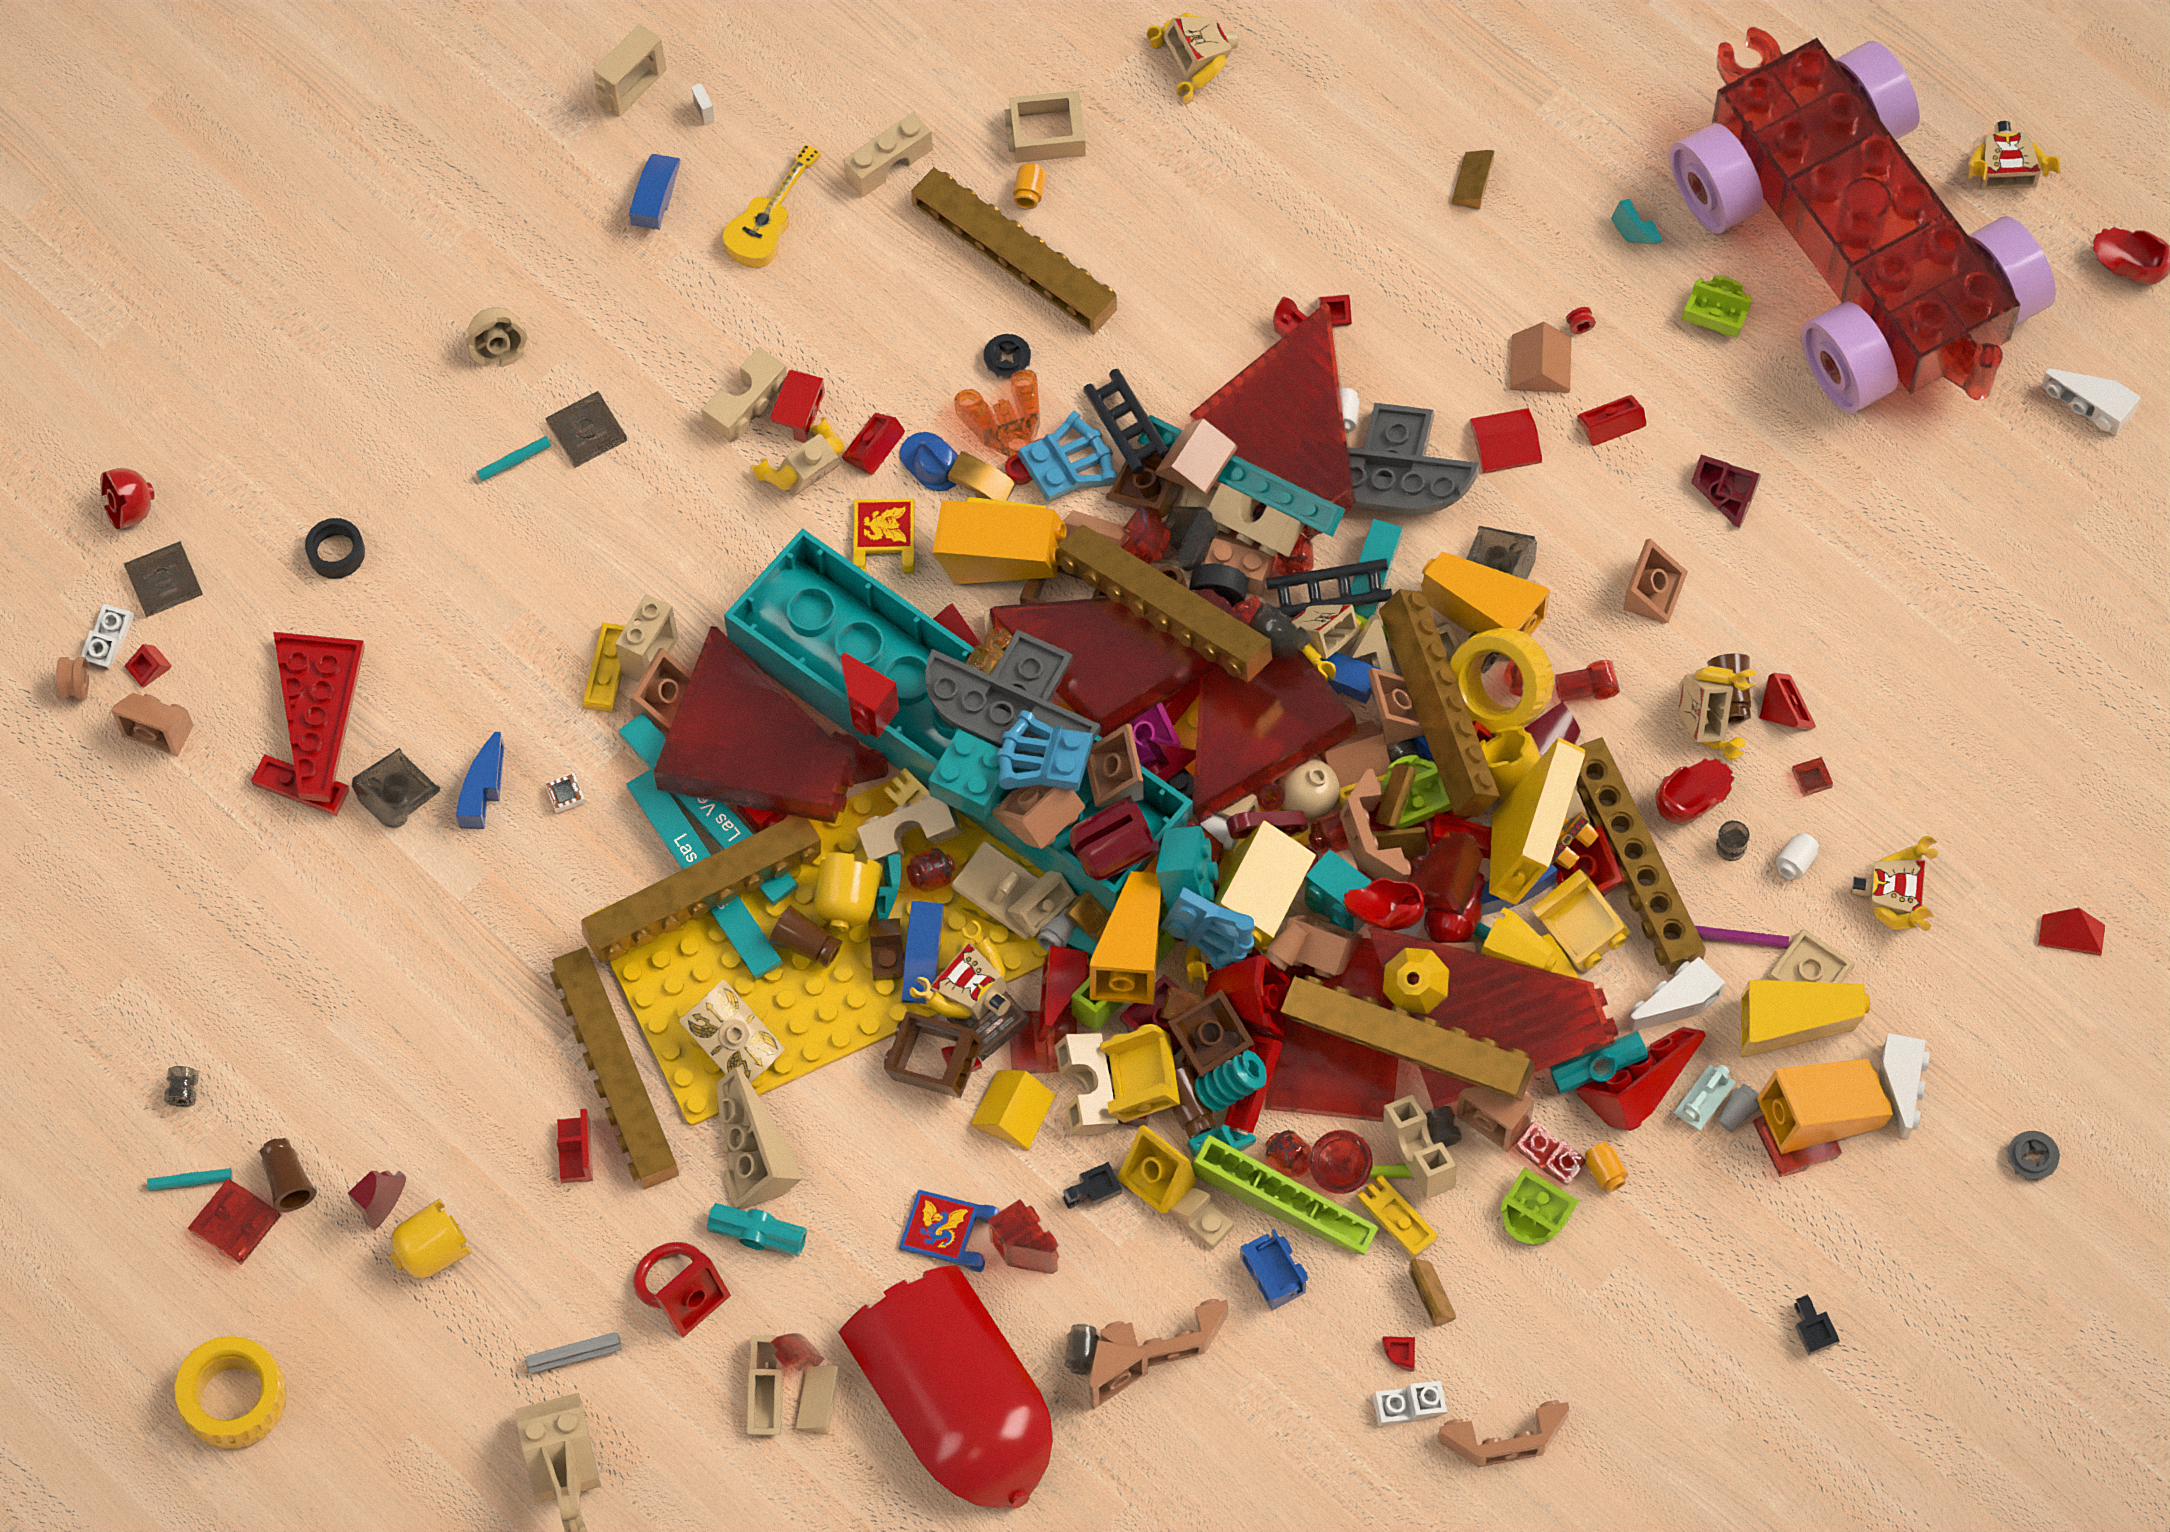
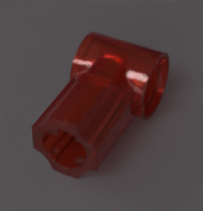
(1596, 681)

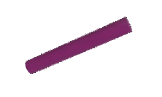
(1743, 937)

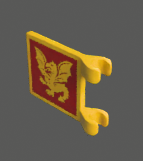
(884, 528)

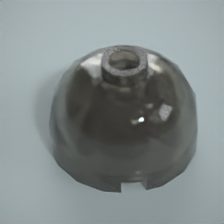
(1277, 627)

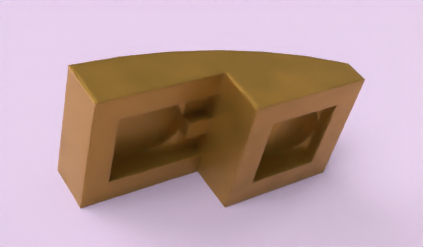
(981, 478)
(1088, 915)

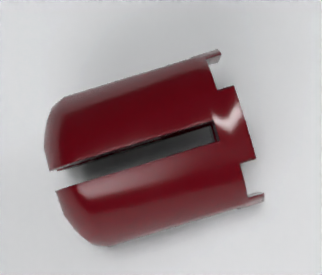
(1112, 840)

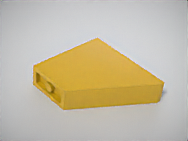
(1531, 821)

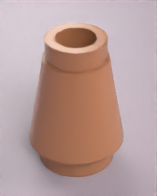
(1286, 946)

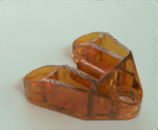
(982, 423)

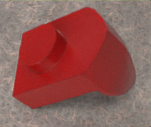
(1286, 316)

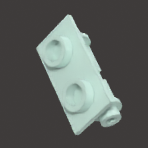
(1705, 1096)

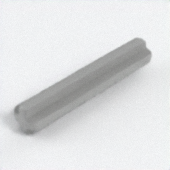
(573, 1353)

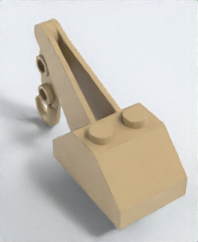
(559, 1455)

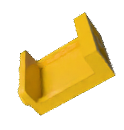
(1581, 920)
(1141, 1073)

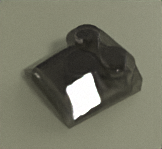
(1190, 534)
(1504, 551)
(393, 789)

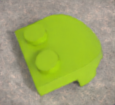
(1718, 305)
(1426, 794)
(1536, 1209)

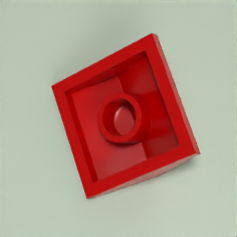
(1506, 440)
(1596, 862)

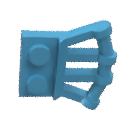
(1052, 469)
(1063, 751)
(1214, 930)

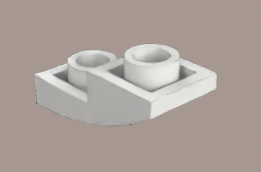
(108, 636)
(1410, 1404)

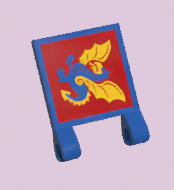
(942, 1227)

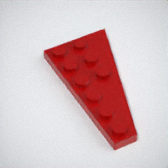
(318, 696)

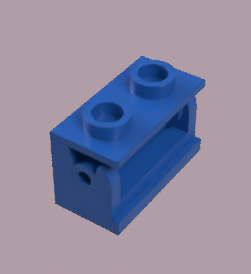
(1274, 1269)

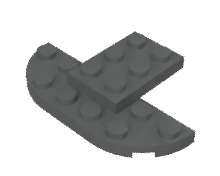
(1393, 467)
(990, 703)

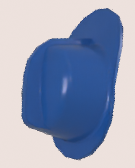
(929, 460)

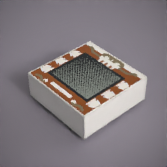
(702, 104)
(565, 793)

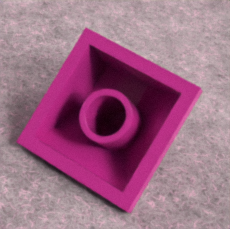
(1154, 726)

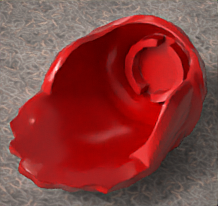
(2133, 254)
(1693, 791)
(1386, 904)
(1453, 928)

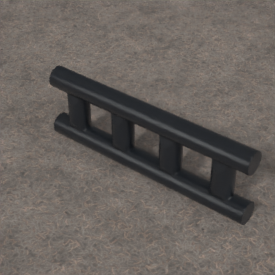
(1122, 437)
(1342, 575)

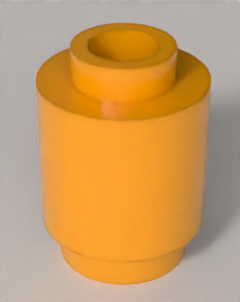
(1029, 185)
(1606, 1167)

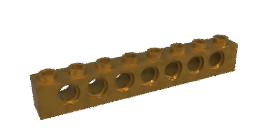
(1649, 865)

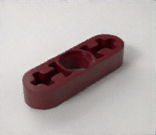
(1289, 822)

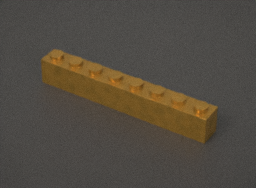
(1014, 249)
(1165, 603)
(1439, 703)
(700, 888)
(1408, 1038)
(615, 1068)

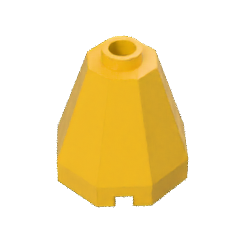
(1518, 942)
(1427, 992)

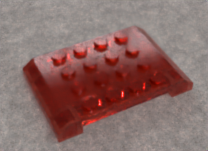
(1328, 1073)

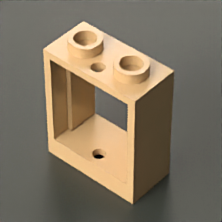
(629, 70)
(1046, 147)
(641, 642)

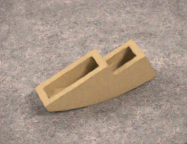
(764, 1388)

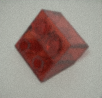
(1022, 1240)

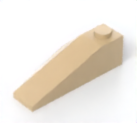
(757, 1152)

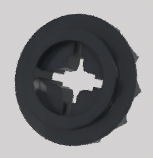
(1009, 344)

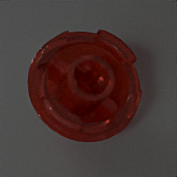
(1340, 1161)

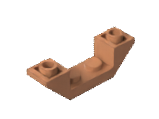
(1364, 845)
(1209, 1319)
(1461, 1438)

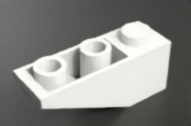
(2097, 398)
(1684, 996)
(1900, 1074)

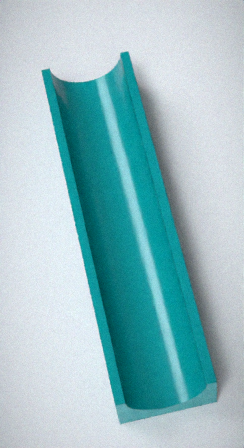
(821, 604)

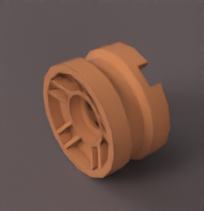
(72, 678)

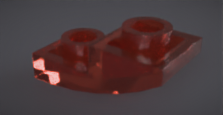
(1549, 1154)
(796, 1351)

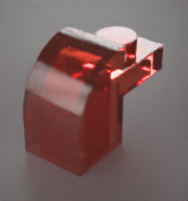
(1147, 535)

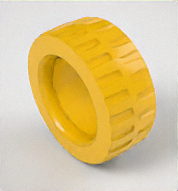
(1532, 663)
(207, 1362)

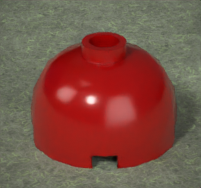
(127, 497)

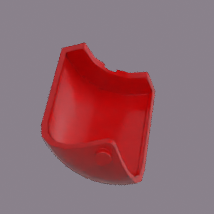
(954, 1388)

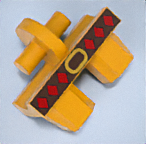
(1577, 829)

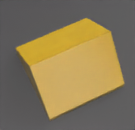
(1014, 1108)
(1156, 1171)

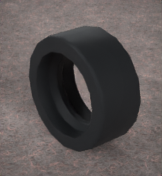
(339, 568)
(1222, 579)

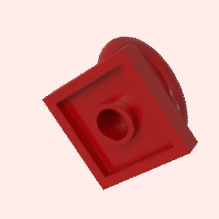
(690, 1294)

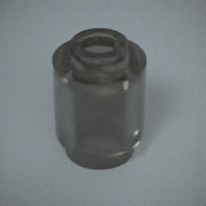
(1080, 1348)

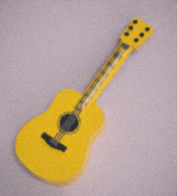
(755, 234)

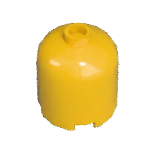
(1510, 757)
(846, 890)
(428, 1242)

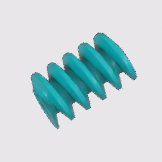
(1231, 1081)

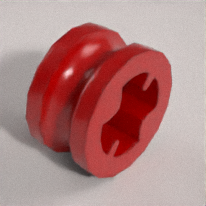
(1580, 320)

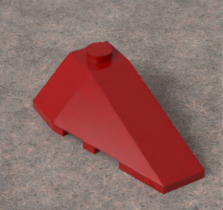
(1641, 1086)

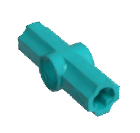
(1581, 1070)
(756, 1229)

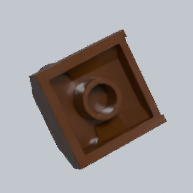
(1145, 488)
(1210, 1033)

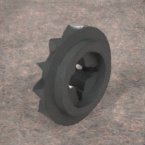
(2040, 1144)

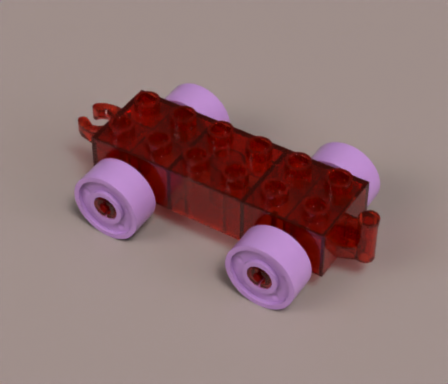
(1827, 161)

